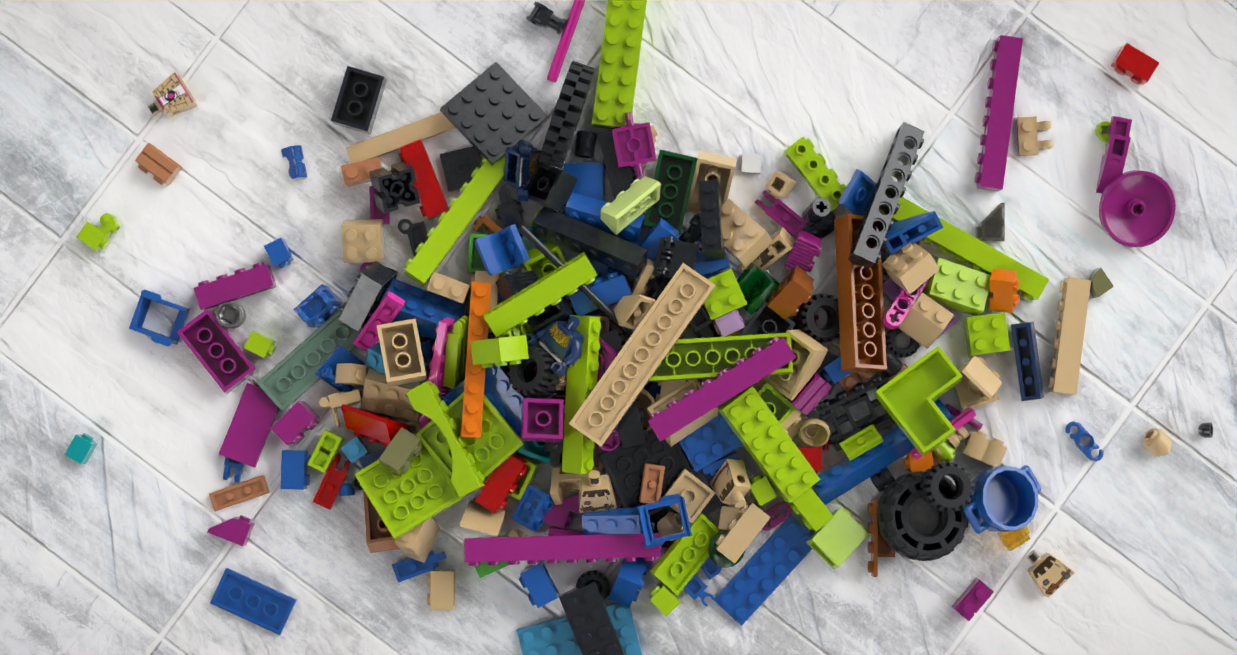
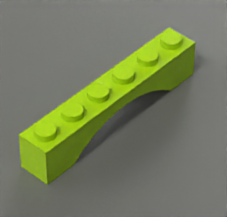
(464, 474)

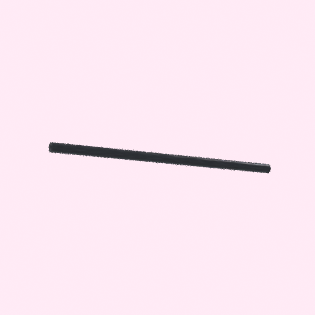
(584, 288)

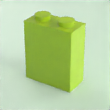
(838, 538)

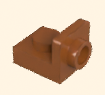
(491, 226)

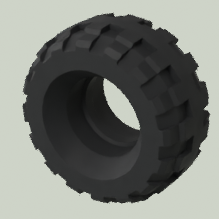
(895, 524)

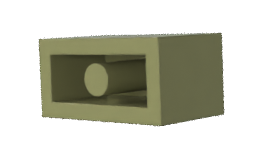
(401, 452)

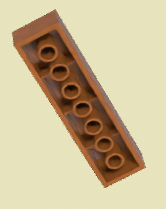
(859, 303)

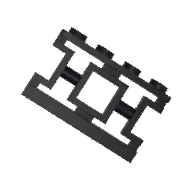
(848, 399)

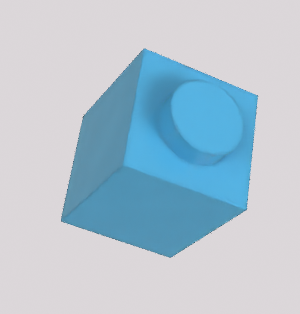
(355, 449)

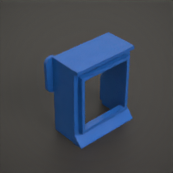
(141, 312)
(650, 541)

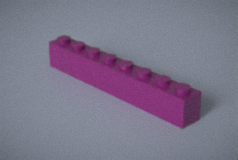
(999, 113)
(721, 389)

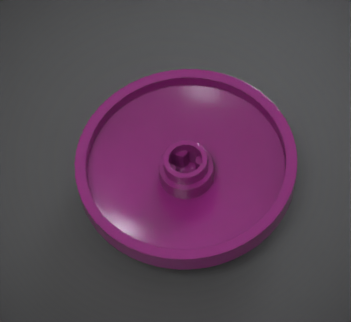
(1137, 208)

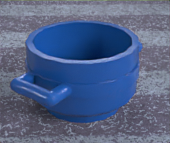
(1003, 499)

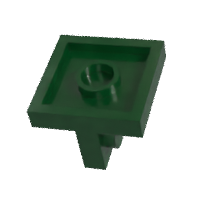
(756, 287)

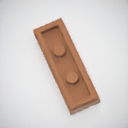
(239, 493)

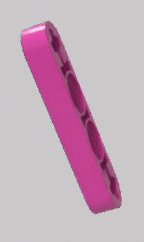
(894, 308)

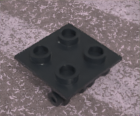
(672, 255)

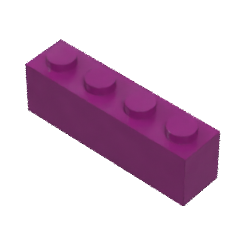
(234, 287)

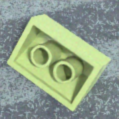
(630, 204)

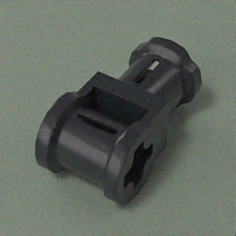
(546, 18)

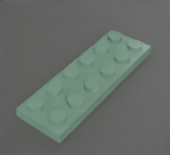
(296, 371)

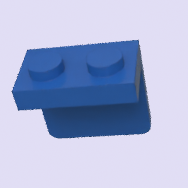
(502, 250)

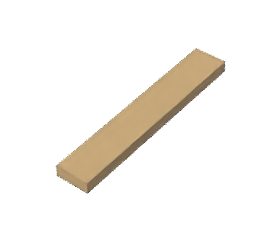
(399, 137)

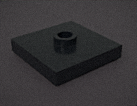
(459, 166)

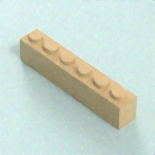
(1070, 336)

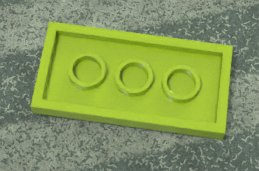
(685, 555)

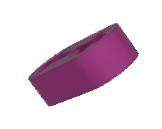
(780, 518)

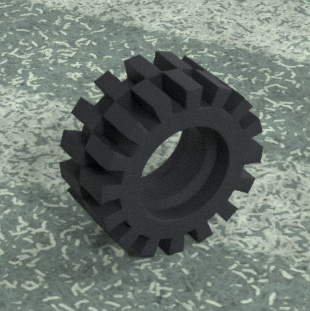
(896, 350)
(598, 577)

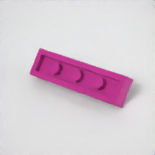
(383, 314)

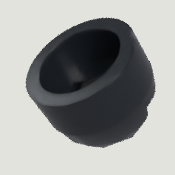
(1207, 430)

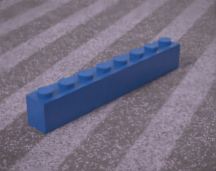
(849, 473)

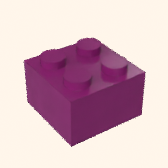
(542, 420)
(295, 423)

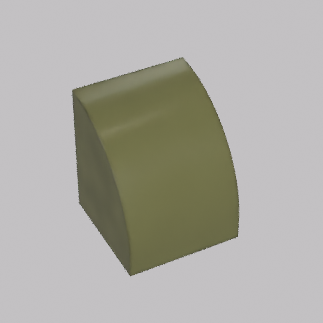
(1099, 283)

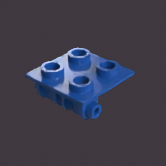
(328, 369)

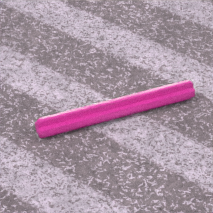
(565, 40)

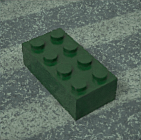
(676, 176)

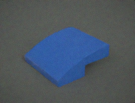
(590, 179)

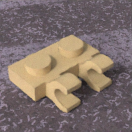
(1028, 136)

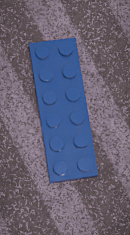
(765, 570)

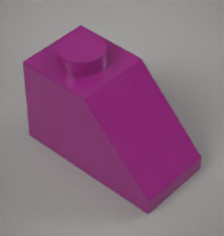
(234, 530)

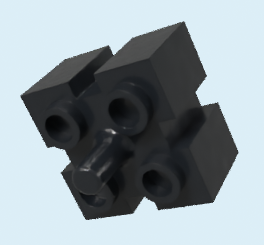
(394, 187)

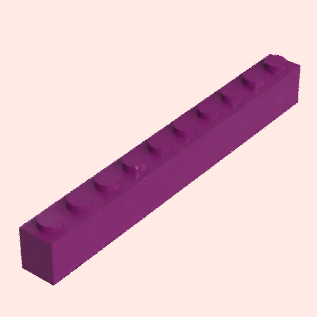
(558, 548)

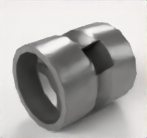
(230, 315)

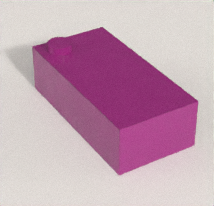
(217, 351)

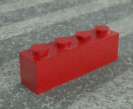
(426, 182)

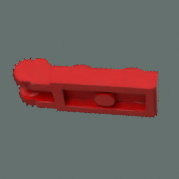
(331, 483)

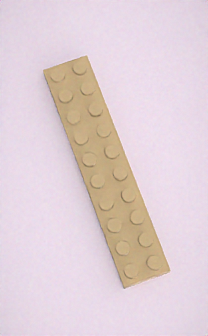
(642, 354)

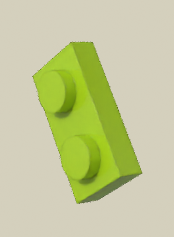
(861, 442)

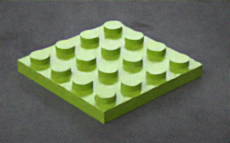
(495, 446)
(411, 498)

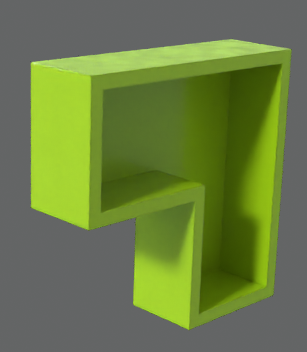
(911, 398)

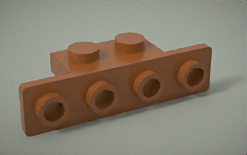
(878, 546)

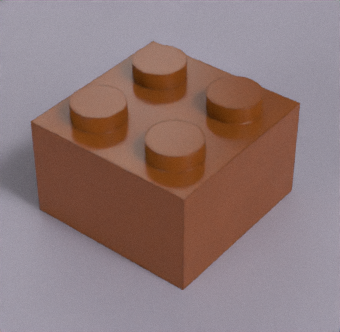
(791, 293)

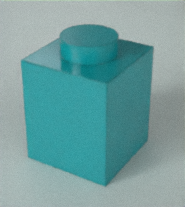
(81, 448)

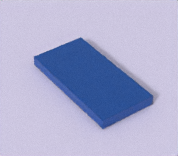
(253, 601)

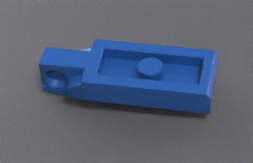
(410, 567)

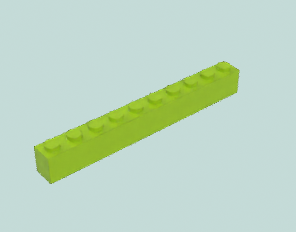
(973, 251)

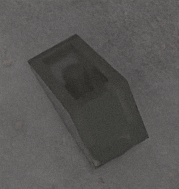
(992, 226)

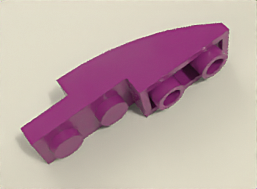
(1115, 152)

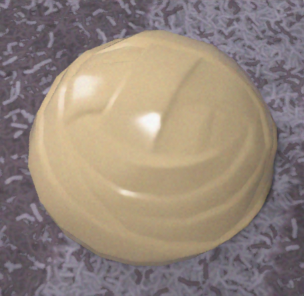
(814, 432)

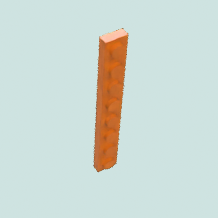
(475, 374)

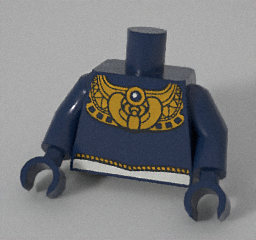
(520, 166)
(561, 341)

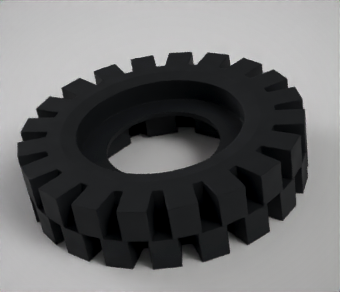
(566, 114)

